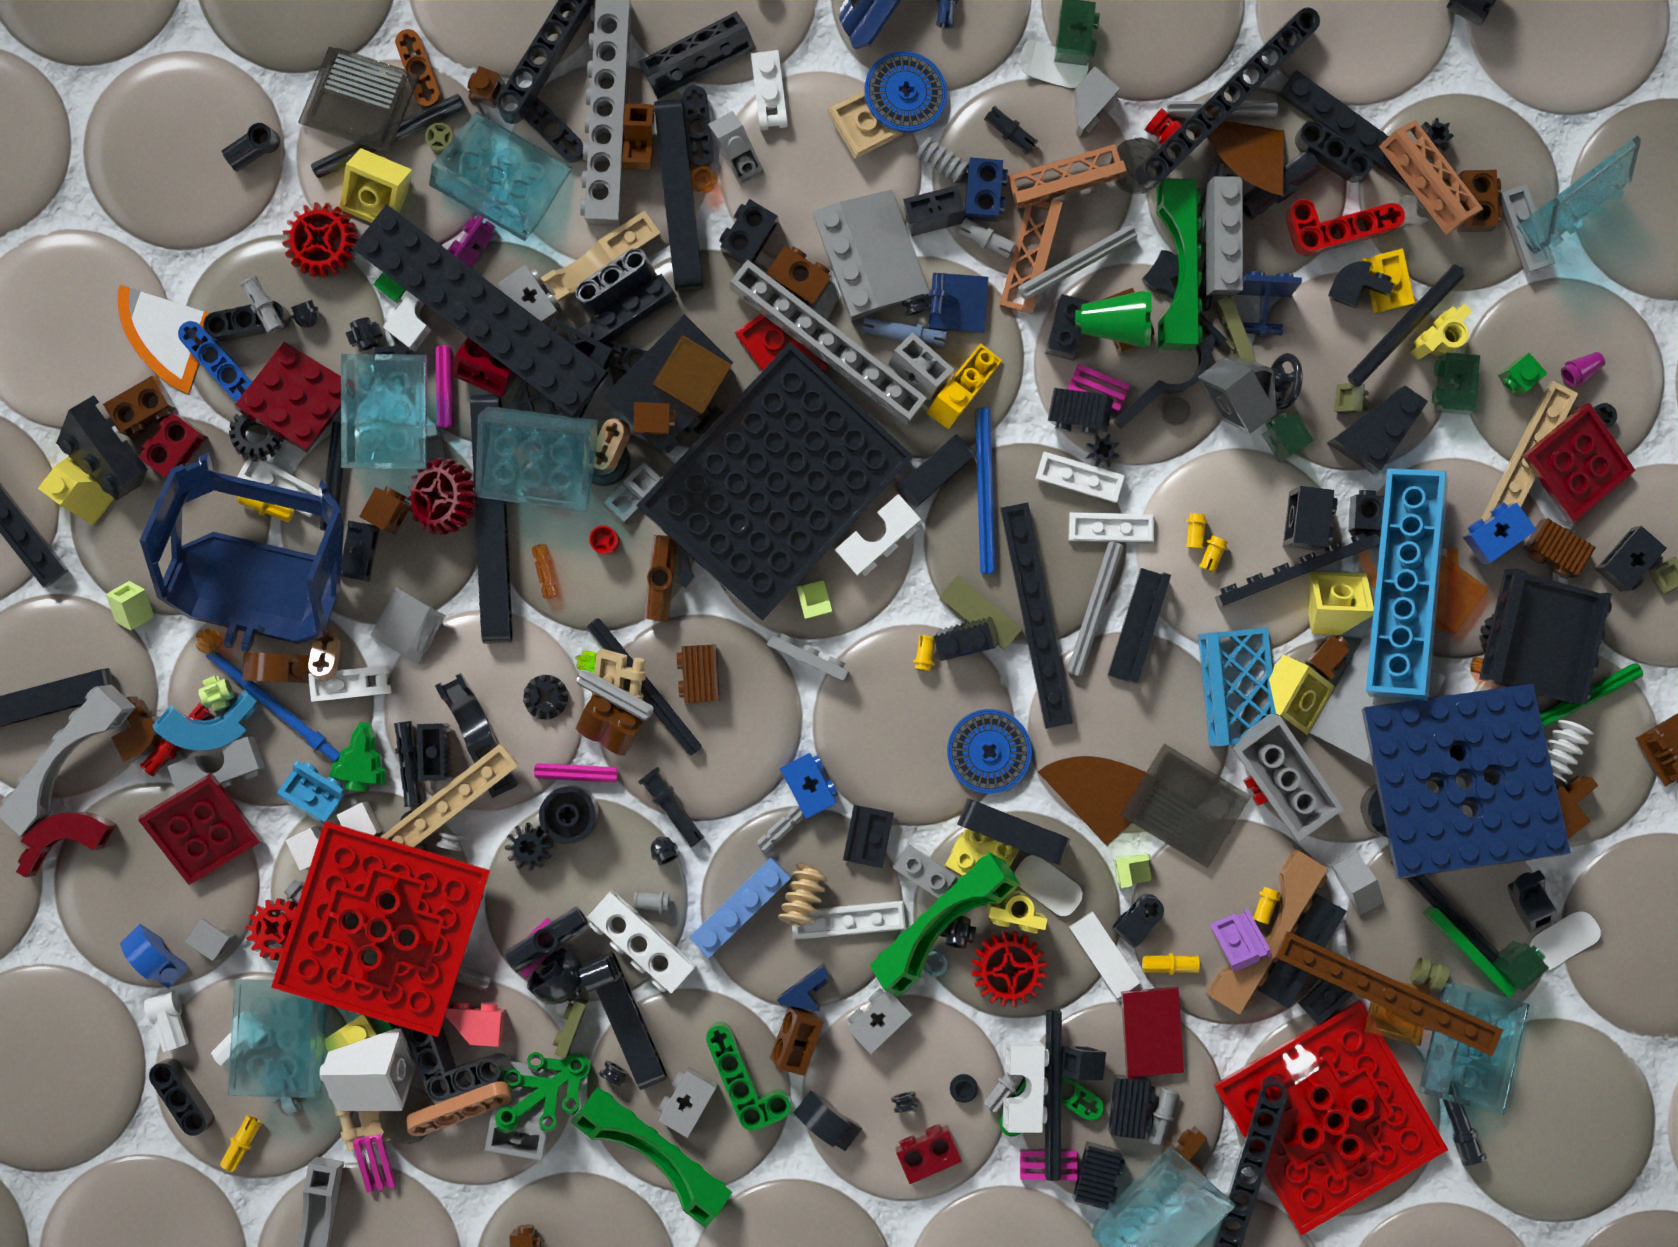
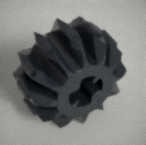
(529, 857)

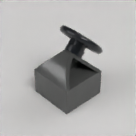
(1247, 390)

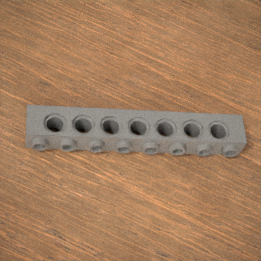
(609, 209)
(827, 342)

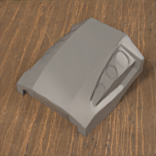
(408, 626)

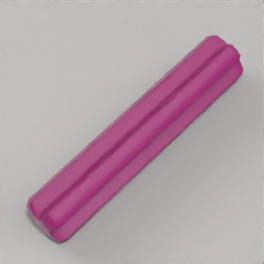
(444, 387)
(576, 772)

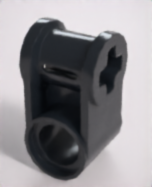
(1136, 922)

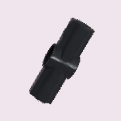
(1294, 175)
(532, 949)

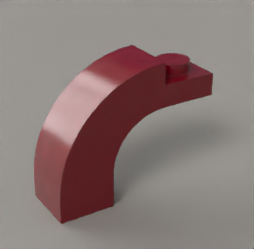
(82, 827)

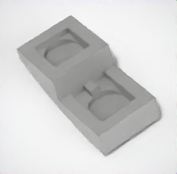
(635, 487)

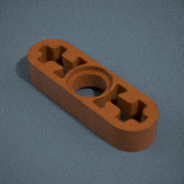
(423, 58)

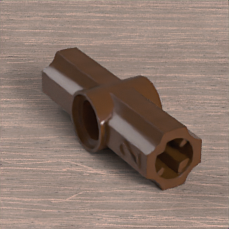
(659, 597)

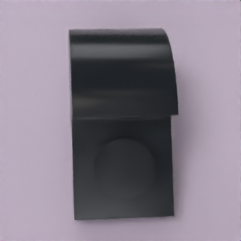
(1352, 281)
(1532, 901)
(827, 1121)

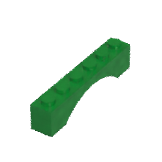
(1177, 208)
(904, 959)
(697, 1190)

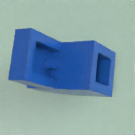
(150, 958)

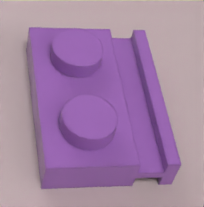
(1240, 940)

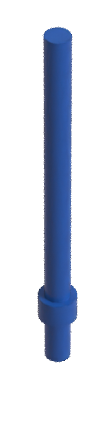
(314, 739)

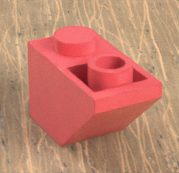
(478, 1024)

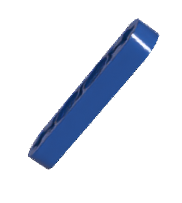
(217, 367)

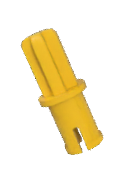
(265, 508)
(1171, 964)
(240, 1143)

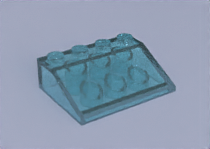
(499, 175)
(1581, 199)
(384, 411)
(535, 458)
(275, 1042)
(1476, 1077)
(1163, 1207)

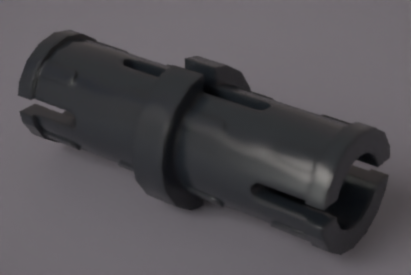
(1011, 130)

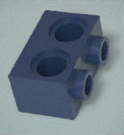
(979, 189)

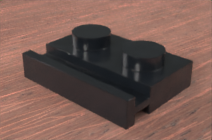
(868, 836)

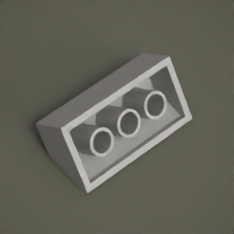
(1287, 776)

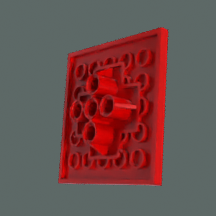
(433, 899)
(1388, 1133)

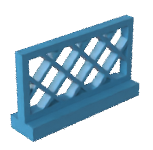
(1214, 682)

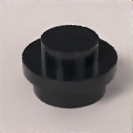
(963, 1088)

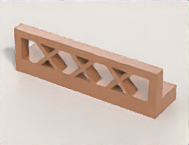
(1426, 178)
(1068, 183)
(1042, 252)

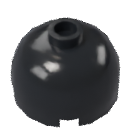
(558, 979)

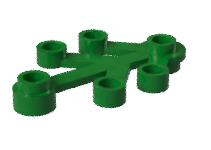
(545, 1089)

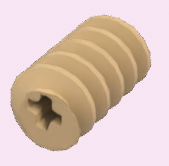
(802, 895)

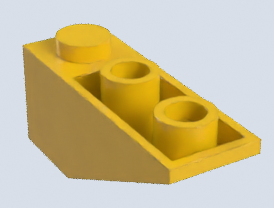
(964, 386)

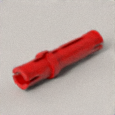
(167, 750)

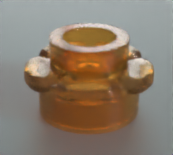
(698, 173)
(208, 641)

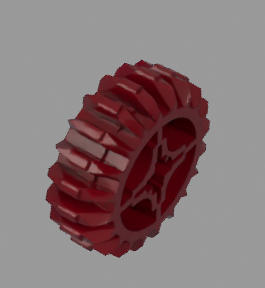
(430, 509)

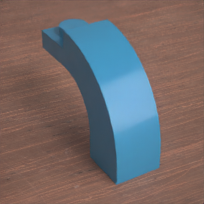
(206, 734)

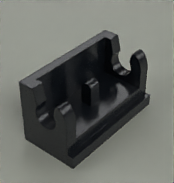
(934, 210)
(359, 550)

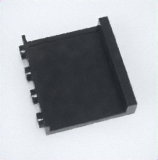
(1545, 636)

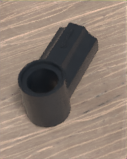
(248, 148)

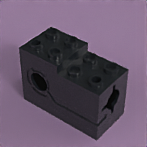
(638, 385)

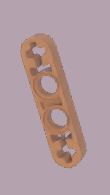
(458, 1108)

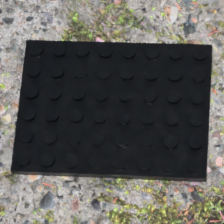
(775, 481)

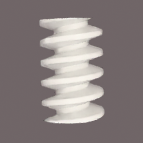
(1565, 747)

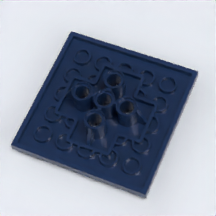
(1494, 735)

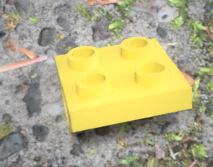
(1448, 325)
(973, 846)
(1027, 918)

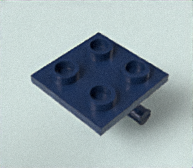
(1264, 286)
(958, 302)

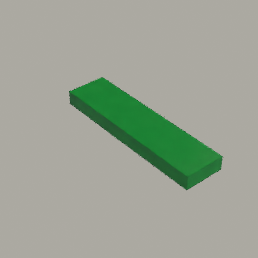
(1469, 951)

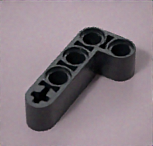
(1014, 831)

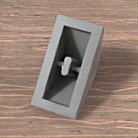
(1358, 883)

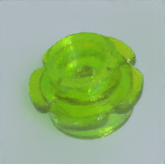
(586, 661)

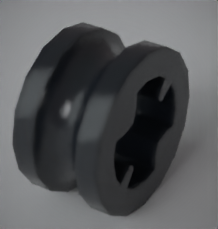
(915, 305)
(1610, 410)
(613, 1073)
(904, 1102)

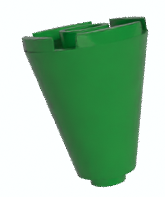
(1118, 318)

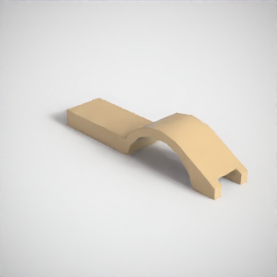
(632, 234)

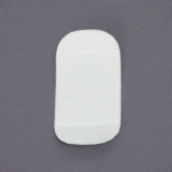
(1038, 62)
(1048, 885)
(1567, 938)

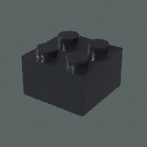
(1309, 518)

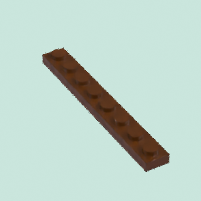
(1389, 993)

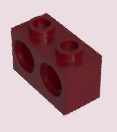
(482, 369)
(177, 451)
(931, 1161)

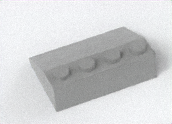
(870, 253)
(1342, 718)

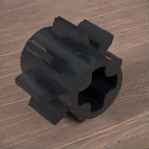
(1441, 130)
(364, 334)
(1100, 458)
(959, 933)

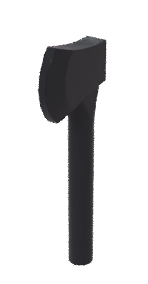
(1160, 278)

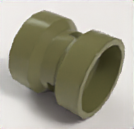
(1430, 974)

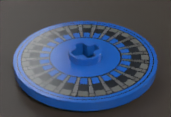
(890, 105)
(988, 728)

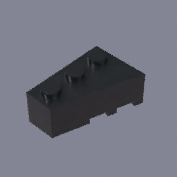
(1379, 431)
(99, 451)

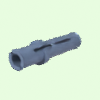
(902, 331)

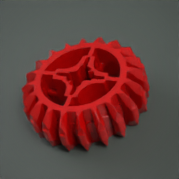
(312, 246)
(1021, 967)

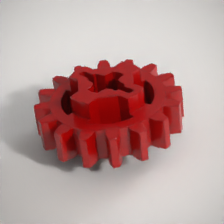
(265, 925)

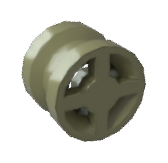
(436, 134)

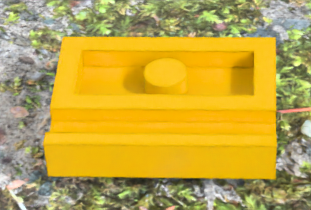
(1395, 266)

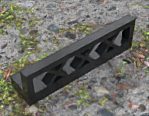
(699, 57)
(1138, 625)
(1315, 926)

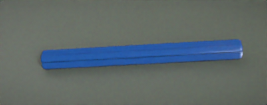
(985, 490)

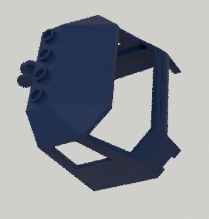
(239, 579)

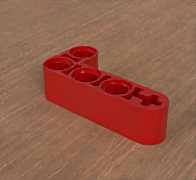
(1346, 225)

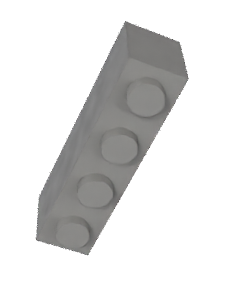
(1224, 236)

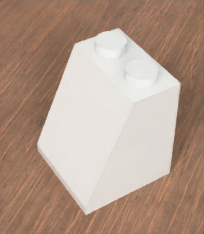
(370, 1073)

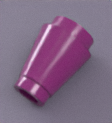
(1582, 369)

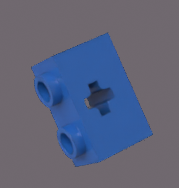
(1514, 527)
(809, 801)

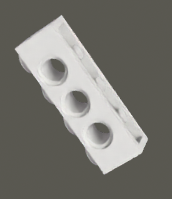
(678, 964)

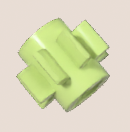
(216, 693)

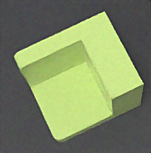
(814, 599)
(130, 605)
(1132, 869)

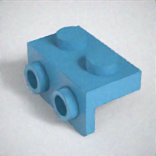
(311, 792)

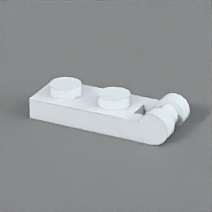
(769, 89)
(350, 684)

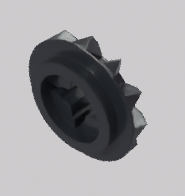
(544, 710)

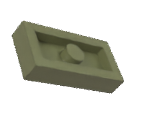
(565, 1038)

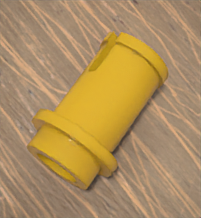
(1196, 530)
(1214, 551)
(925, 653)
(1266, 905)

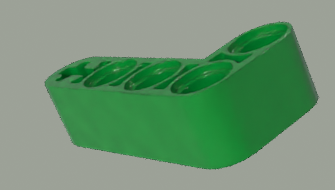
(741, 1073)

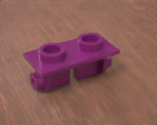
(475, 233)

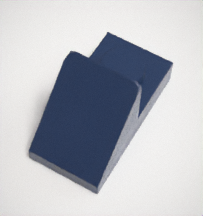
(799, 994)

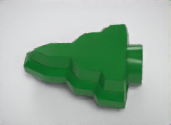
(360, 762)

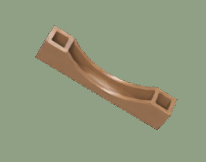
(1298, 881)

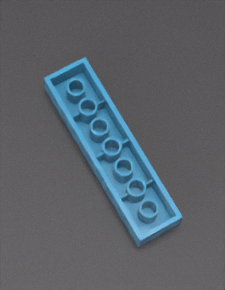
(1407, 584)

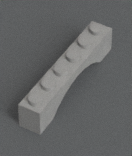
(32, 798)
(320, 1201)

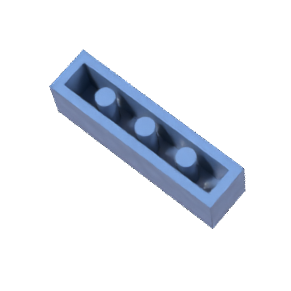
(740, 907)

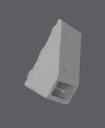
(527, 1138)

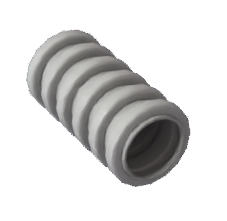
(942, 160)

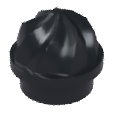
(305, 314)
(663, 850)

